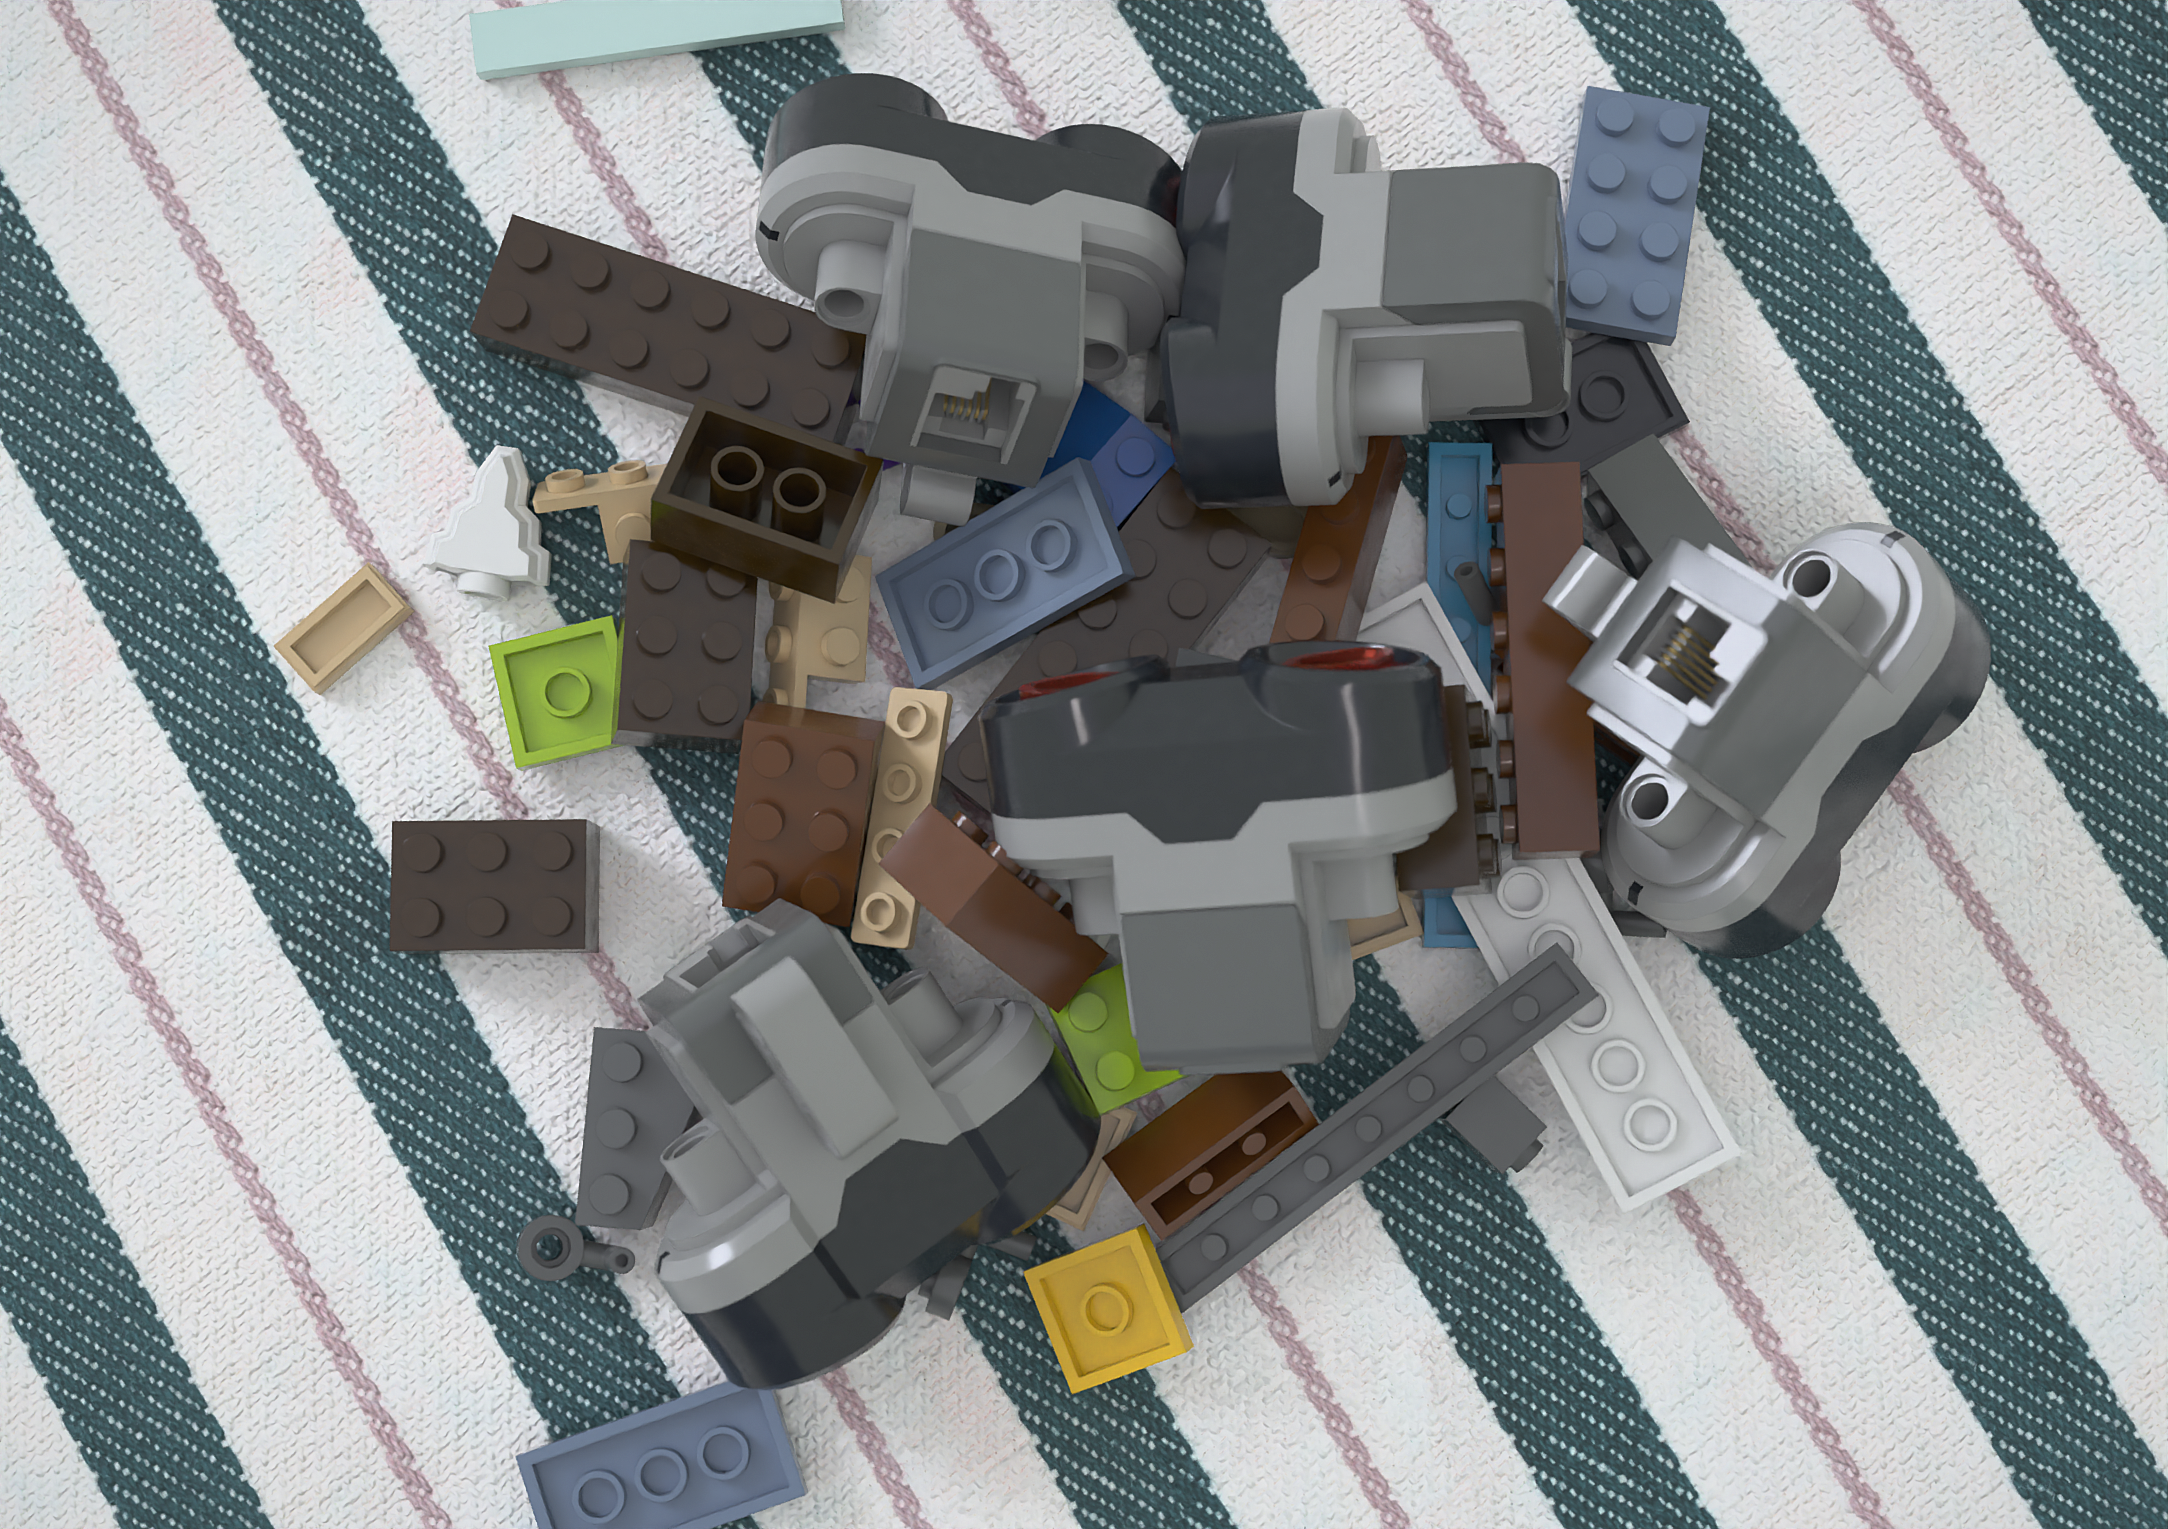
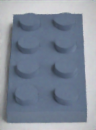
(1631, 213)
(1004, 575)
(668, 1465)

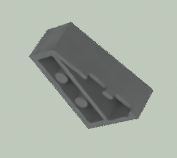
(1644, 501)
(629, 1121)

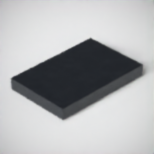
(1614, 403)

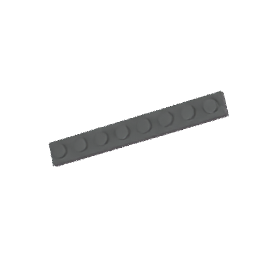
(1374, 1125)

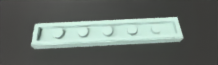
(621, 30)

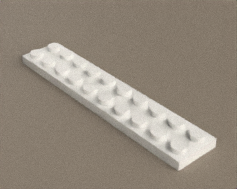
(1618, 1055)

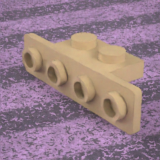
(621, 497)
(818, 637)
(903, 788)

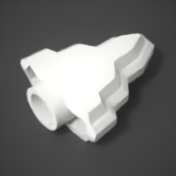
(493, 534)

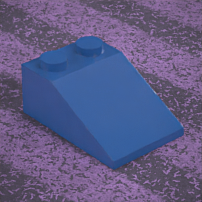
(1120, 447)

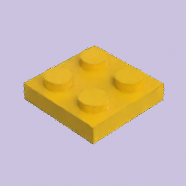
(1108, 1309)

